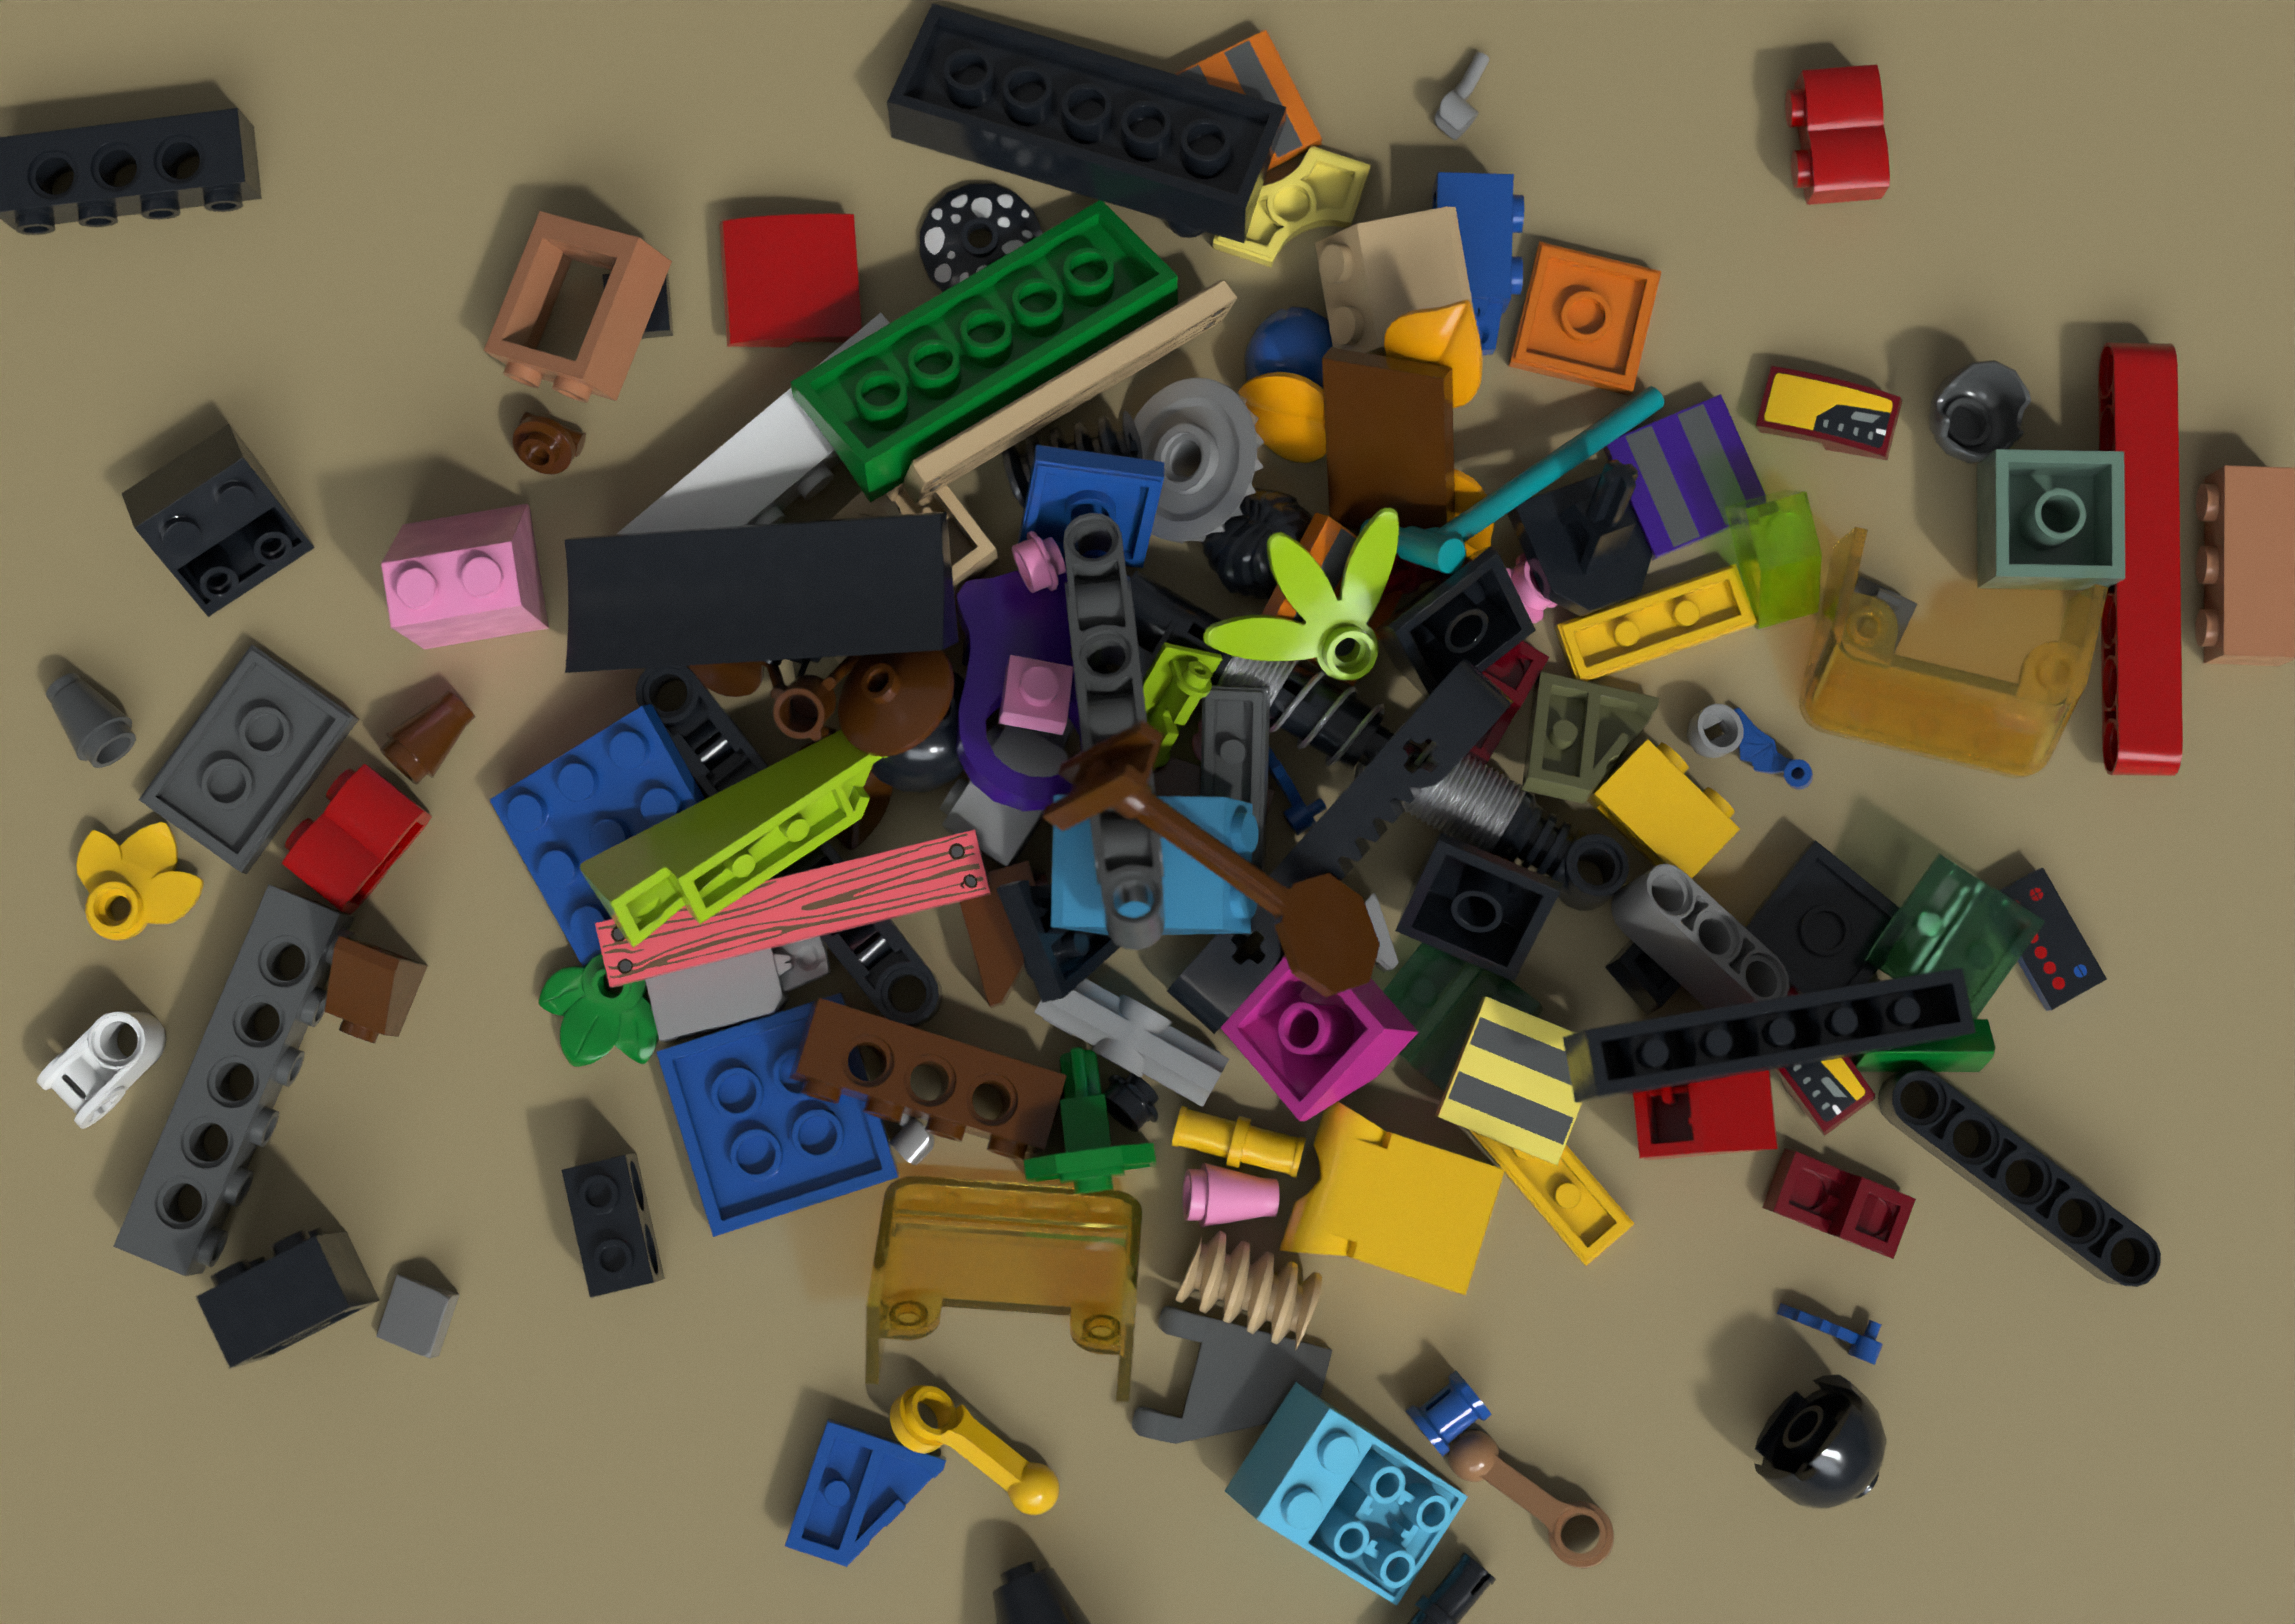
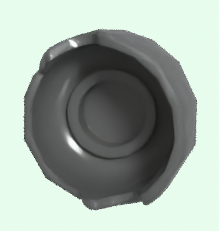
(1978, 410)

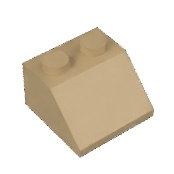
(1388, 270)

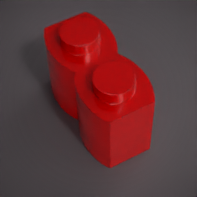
(1839, 134)
(355, 838)

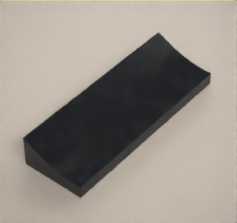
(1085, 122)
(760, 593)

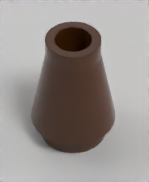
(426, 738)

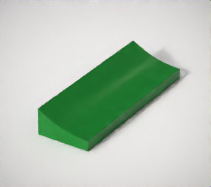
(984, 344)

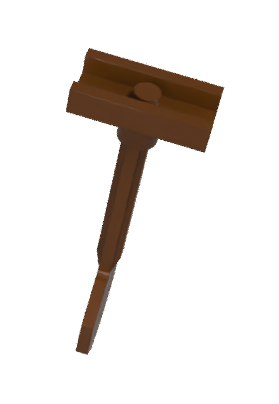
(1316, 920)

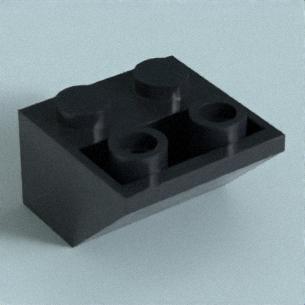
(216, 520)

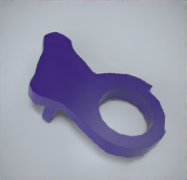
(1000, 622)

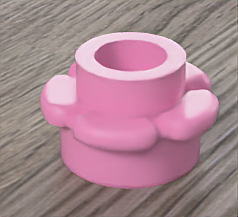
(1039, 562)

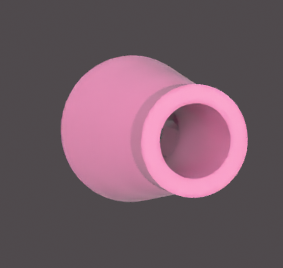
(1226, 1196)

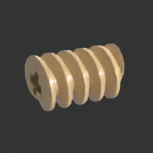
(1251, 1288)

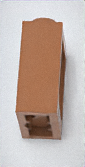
(617, 322)

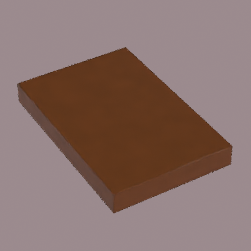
(1388, 439)

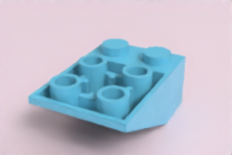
(1345, 1494)

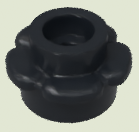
(1131, 1101)

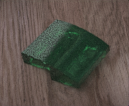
(1953, 924)
(1440, 1001)

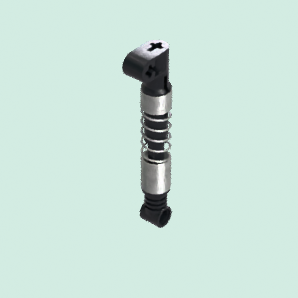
(1467, 804)

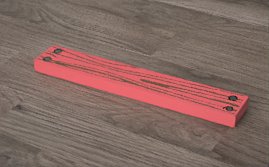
(805, 908)

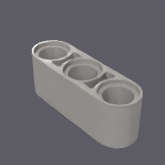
(1697, 940)

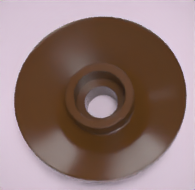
(895, 700)

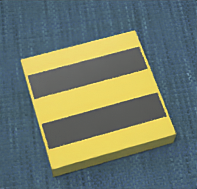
(1513, 1082)

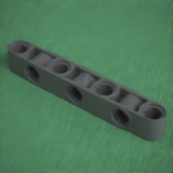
(1105, 632)

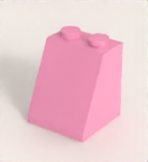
(465, 578)

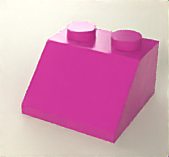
(1313, 1044)

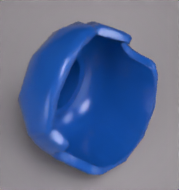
(1289, 343)

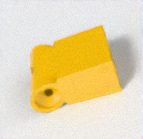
(1393, 1203)

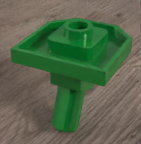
(1089, 1152)

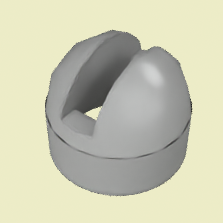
(1708, 717)

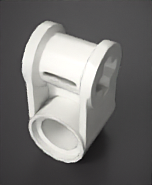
(95, 1072)

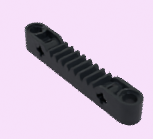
(1451, 717)
(723, 756)

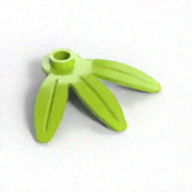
(1325, 617)

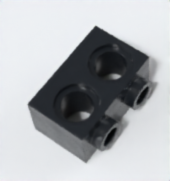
(613, 1224)

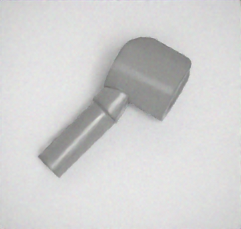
(1454, 112)
(912, 1141)

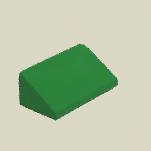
(1957, 1054)

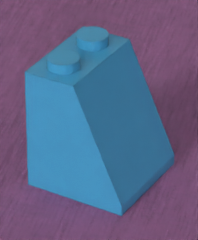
(1193, 895)

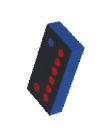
(2058, 957)

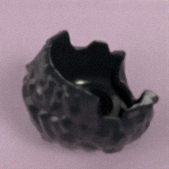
(1241, 551)

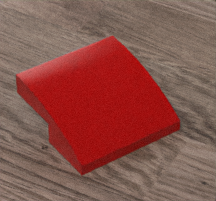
(790, 279)

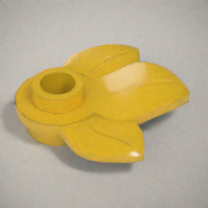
(142, 873)

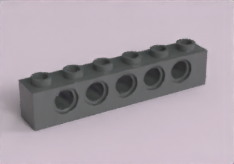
(154, 1222)

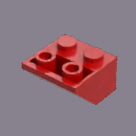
(1706, 1118)

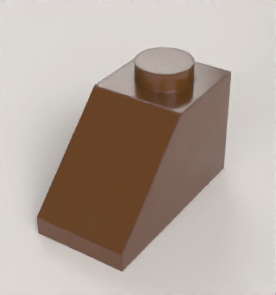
(992, 936)
(371, 988)

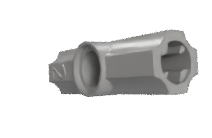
(1137, 1039)

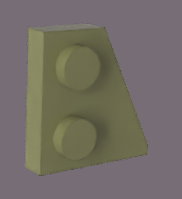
(1579, 734)

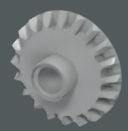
(1207, 453)

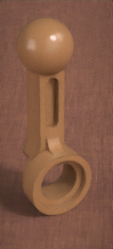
(1476, 1458)

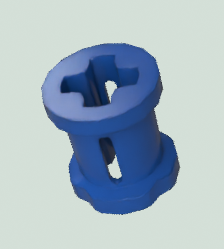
(1448, 1413)

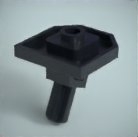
(1585, 541)

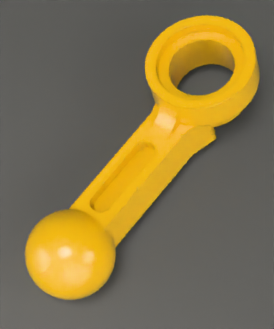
(1030, 1486)

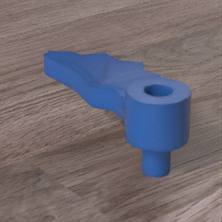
(1298, 815)
(1862, 1346)

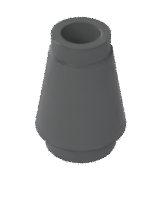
(90, 721)

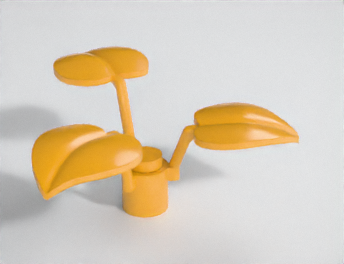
(1293, 406)

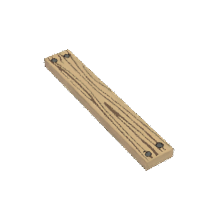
(1067, 391)

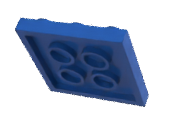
(588, 803)
(753, 1133)

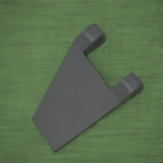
(1235, 1378)

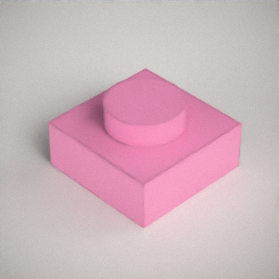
(1036, 695)

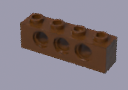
(1026, 1090)

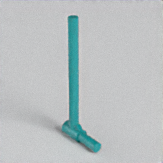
(1445, 547)

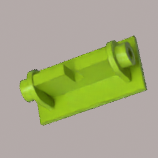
(1173, 690)

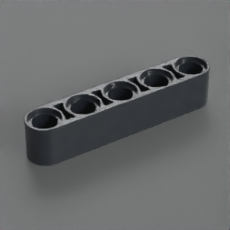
(2048, 1186)

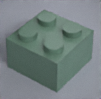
(2050, 519)

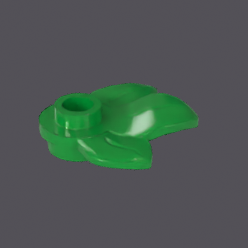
(597, 1017)

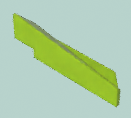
(732, 839)

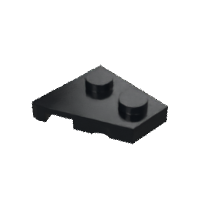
(1052, 956)

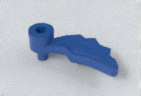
(1762, 753)

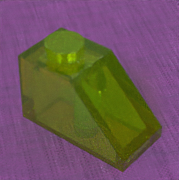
(1777, 555)

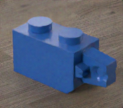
(1486, 222)

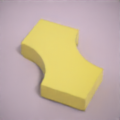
(1315, 195)

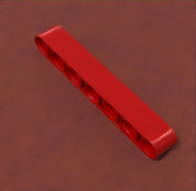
(2144, 610)

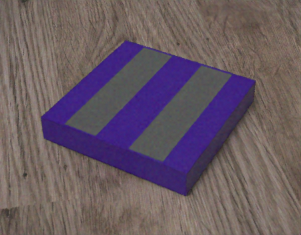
(1686, 475)

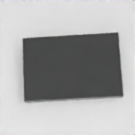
(248, 759)

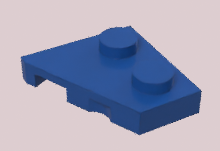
(855, 1491)

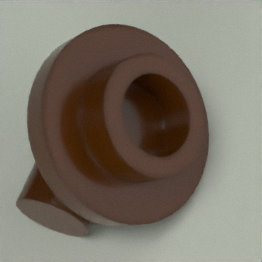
(546, 444)

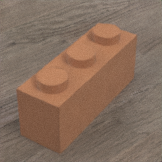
(2247, 566)

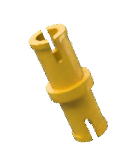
(1238, 1141)

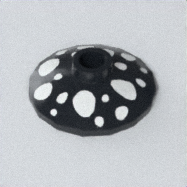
(950, 221)

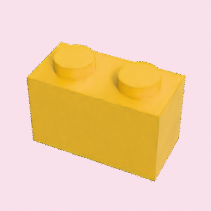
(1664, 810)

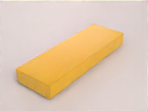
(1655, 624)
(1564, 1197)

